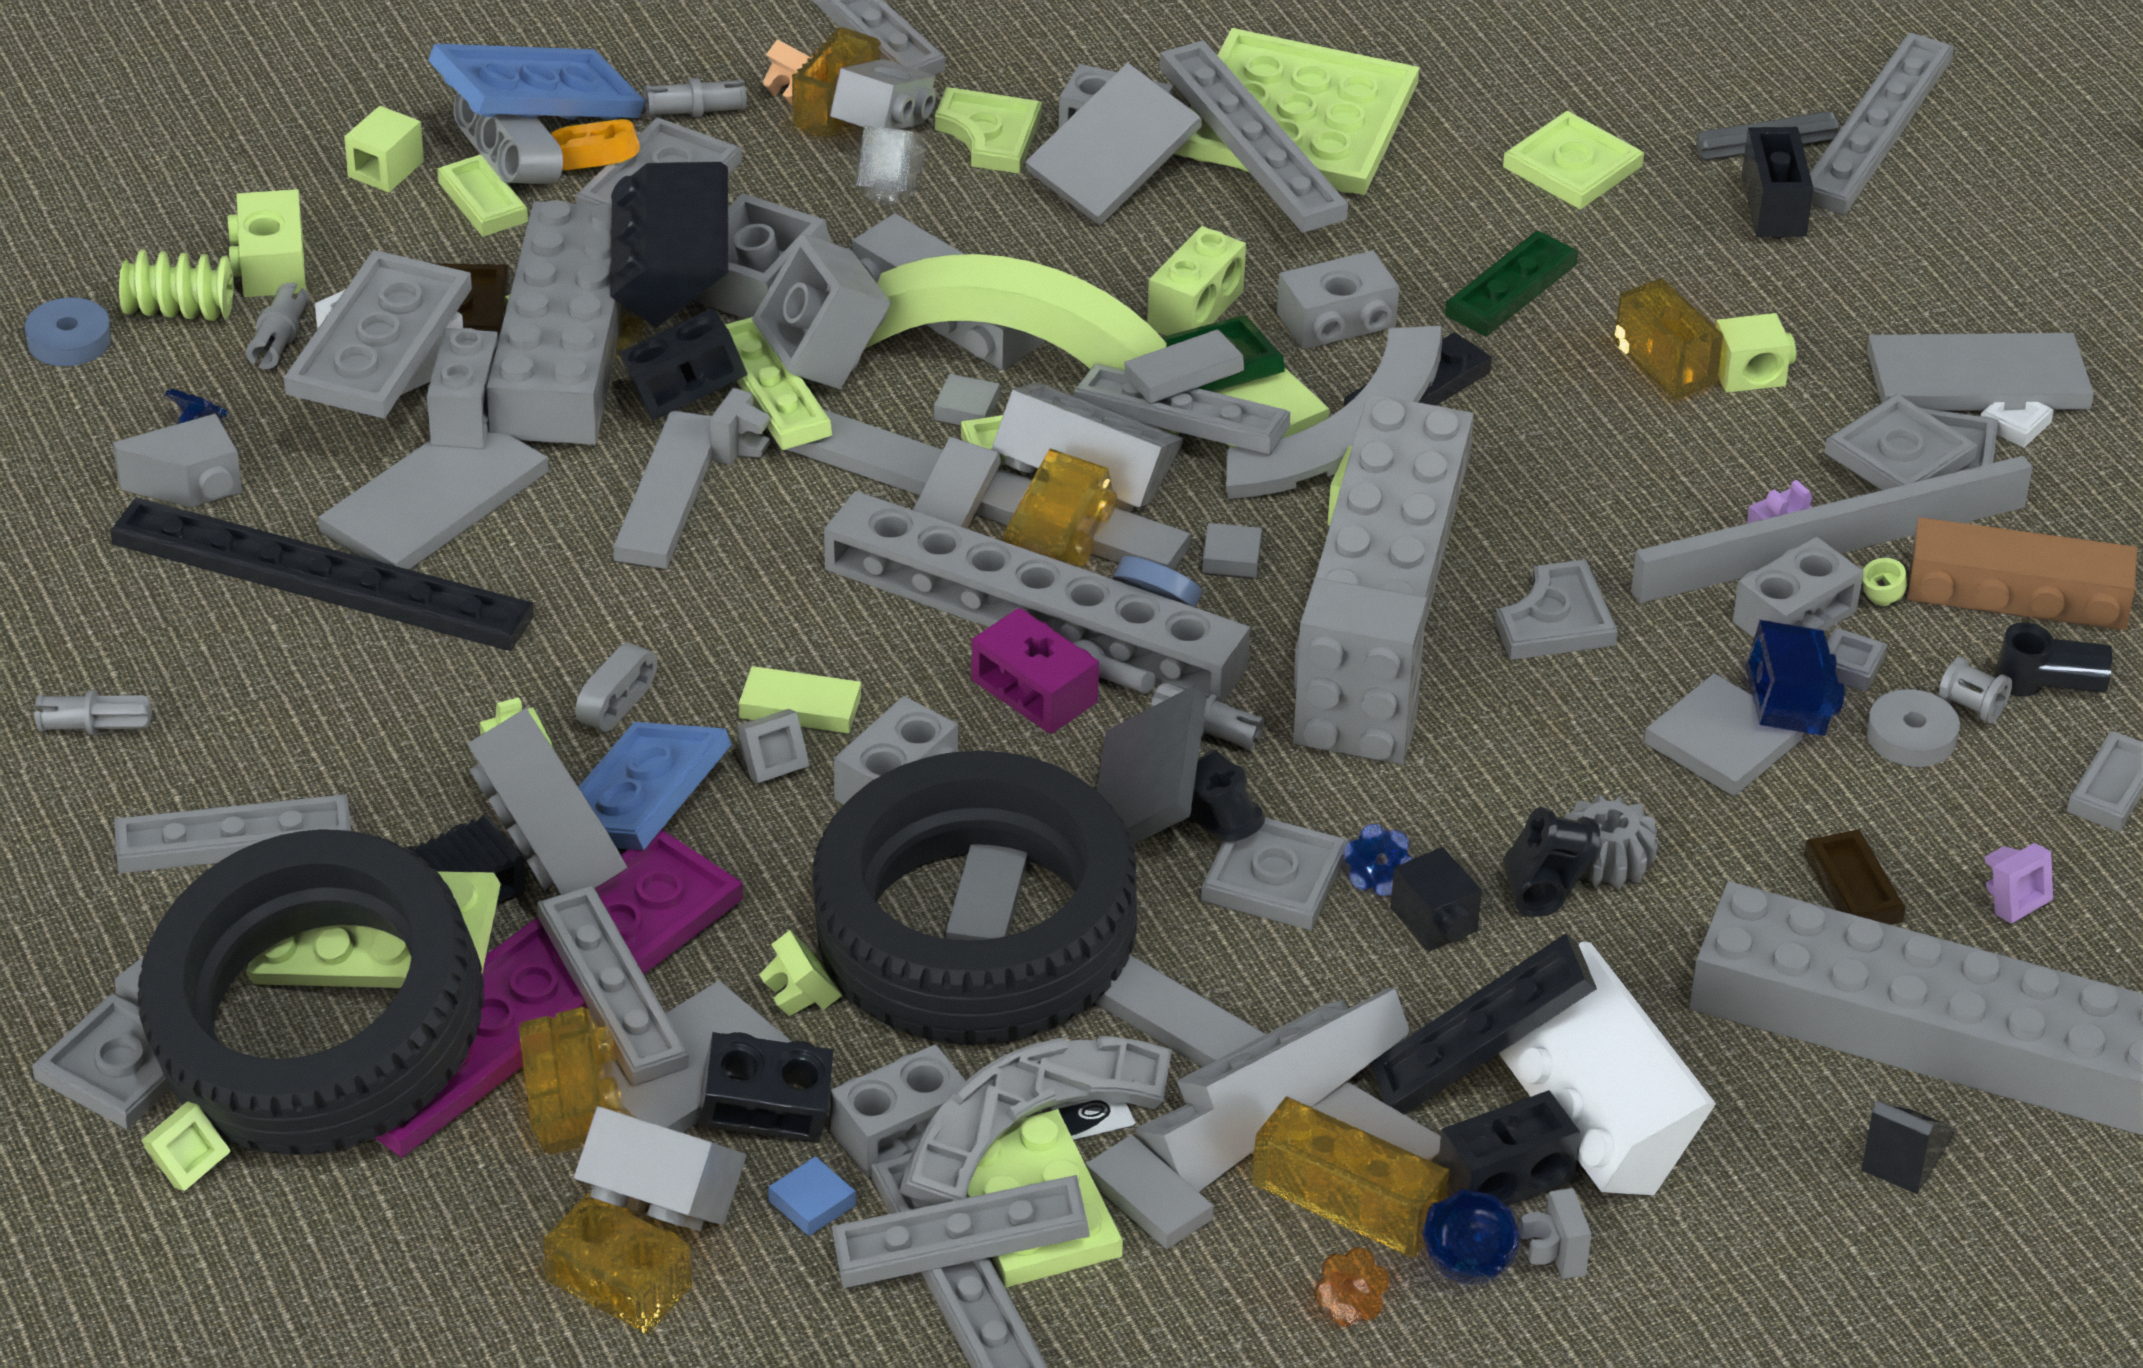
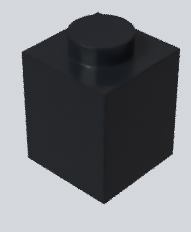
(1435, 899)

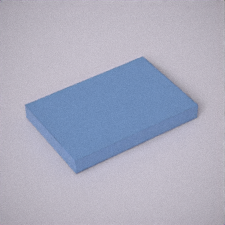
(650, 778)

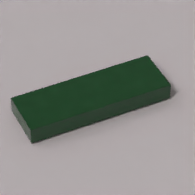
(1511, 283)

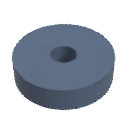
(68, 331)
(1158, 580)

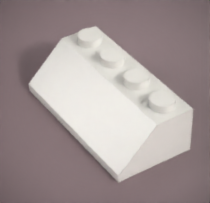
(1615, 1083)

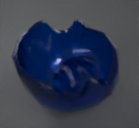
(1471, 1237)

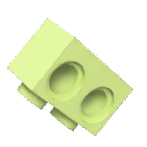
(1196, 282)

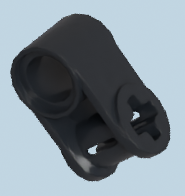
(1222, 800)
(1549, 860)

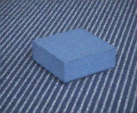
(812, 1196)

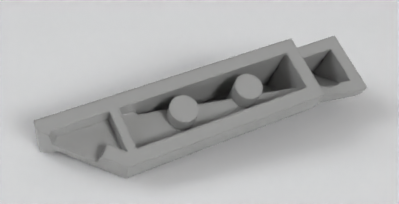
(1243, 1088)

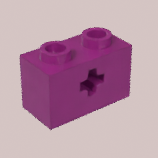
(1035, 670)

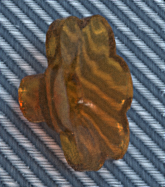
(1360, 1290)

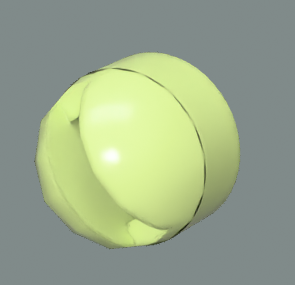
(1893, 576)

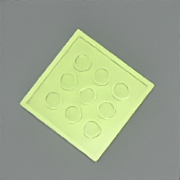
(1325, 99)

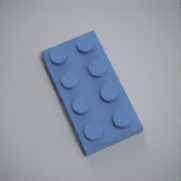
(536, 81)

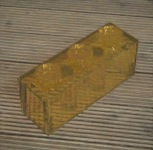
(1347, 1175)

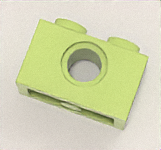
(268, 241)

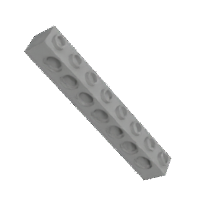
(991, 578)

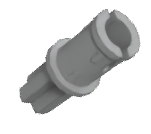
(92, 712)
(1220, 719)

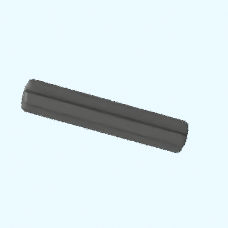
(1732, 140)

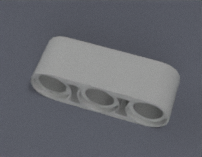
(512, 145)

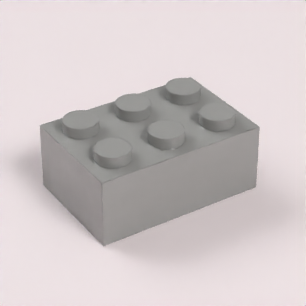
(1359, 670)

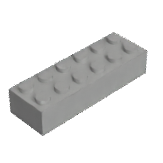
(557, 329)
(1397, 498)

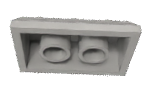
(1048, 418)

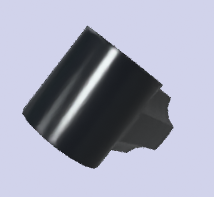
(2038, 660)

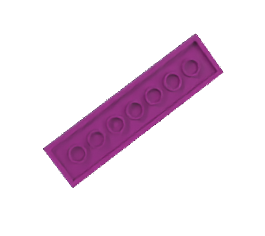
(657, 908)

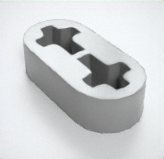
(616, 687)

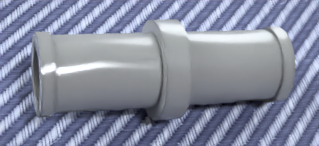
(695, 97)
(277, 326)

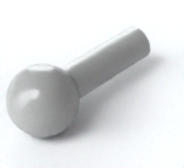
(1117, 671)

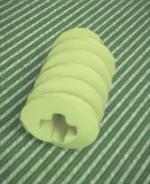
(176, 287)

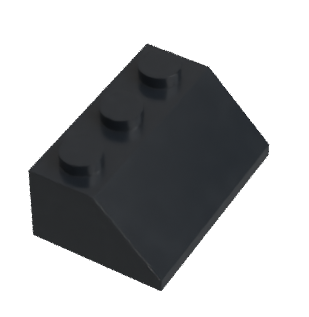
(668, 236)

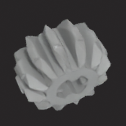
(1625, 840)

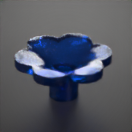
(193, 406)
(1365, 857)

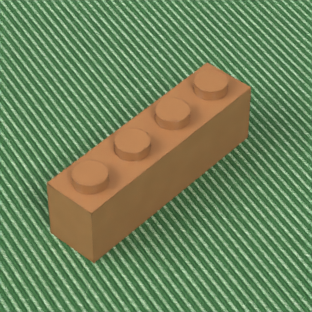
(2022, 573)

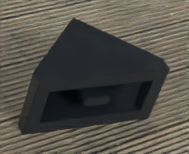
(1904, 1145)

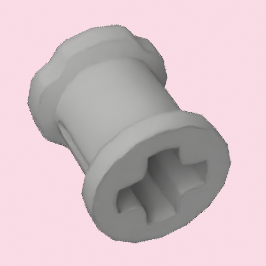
(1988, 703)

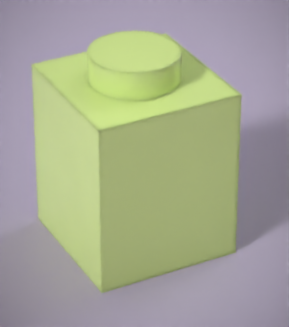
(384, 148)

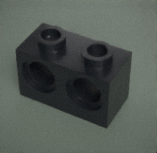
(683, 363)
(765, 1101)
(1512, 1150)

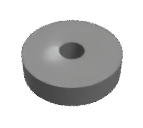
(1913, 728)

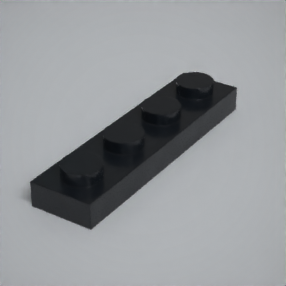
(1483, 1025)

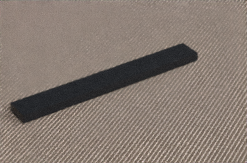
(323, 574)

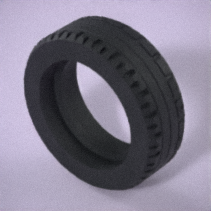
(267, 896)
(975, 987)

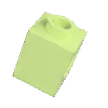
(1754, 352)

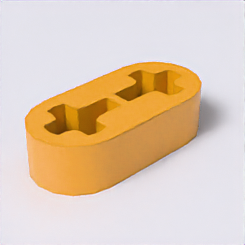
(597, 143)

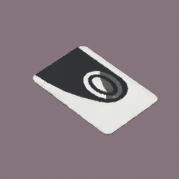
(1094, 1117)

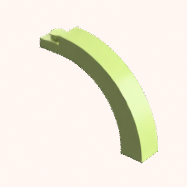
(1017, 296)

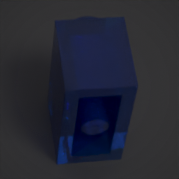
(1793, 678)

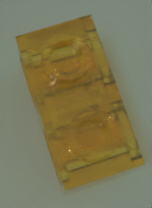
(618, 1262)

